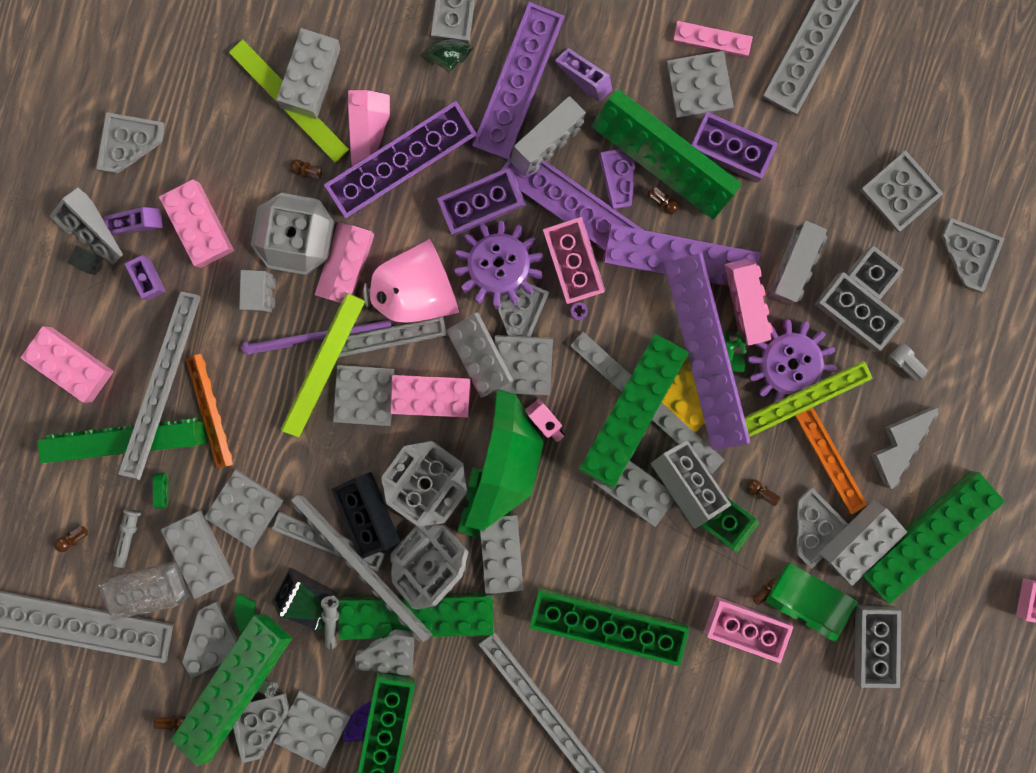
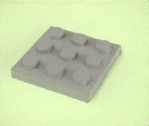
(700, 84)
(901, 191)
(527, 362)
(363, 395)
(244, 508)
(312, 728)

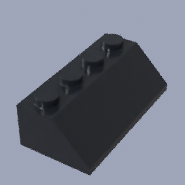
(365, 515)

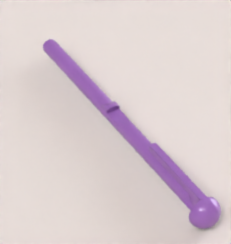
(249, 349)

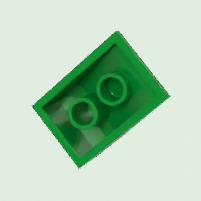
(732, 526)

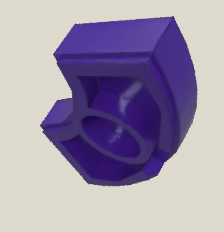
(357, 724)

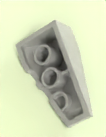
(80, 216)

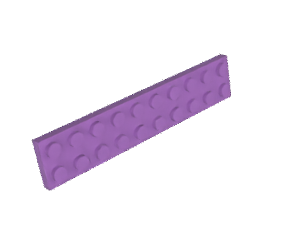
(707, 352)

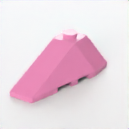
(367, 122)

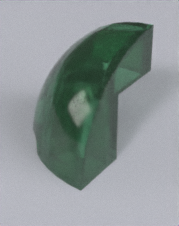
(447, 53)

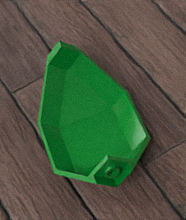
(508, 465)

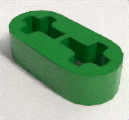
(160, 490)

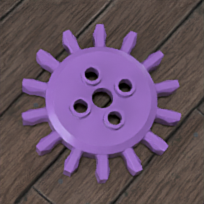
(514, 272)
(775, 354)

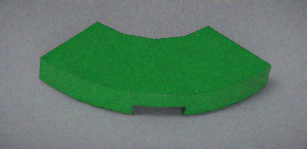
(244, 611)

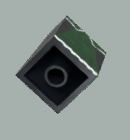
(301, 599)

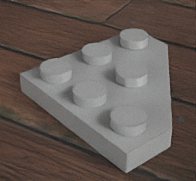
(126, 141)
(971, 253)
(522, 318)
(815, 526)
(209, 640)
(388, 655)
(259, 725)

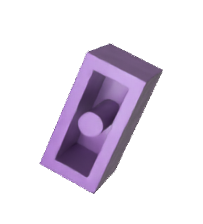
(145, 277)

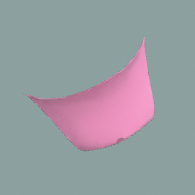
(421, 286)

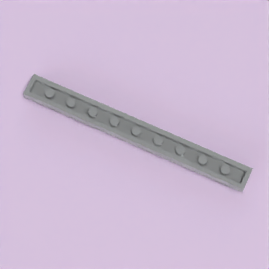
(159, 386)
(663, 417)
(367, 575)
(539, 705)

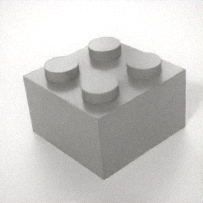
(875, 271)
(257, 291)

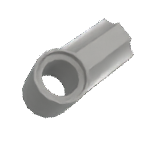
(904, 358)

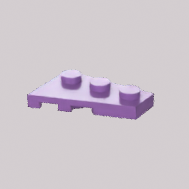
(618, 177)

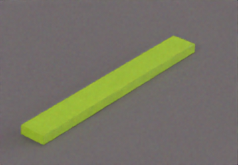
(272, 83)
(323, 364)
(807, 398)

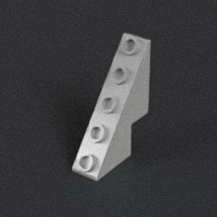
(904, 441)

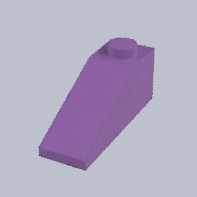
(585, 74)
(134, 221)

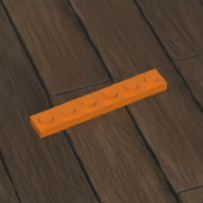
(208, 410)
(831, 460)

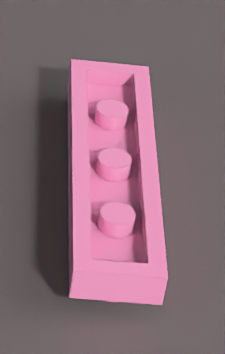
(712, 39)

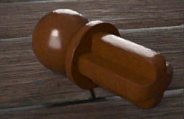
(305, 169)
(669, 205)
(755, 487)
(63, 543)
(762, 594)
(168, 723)

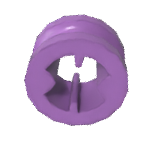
(574, 314)

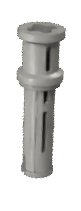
(127, 529)
(330, 616)

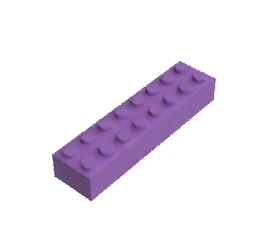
(400, 159)

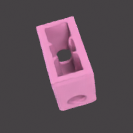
(540, 416)

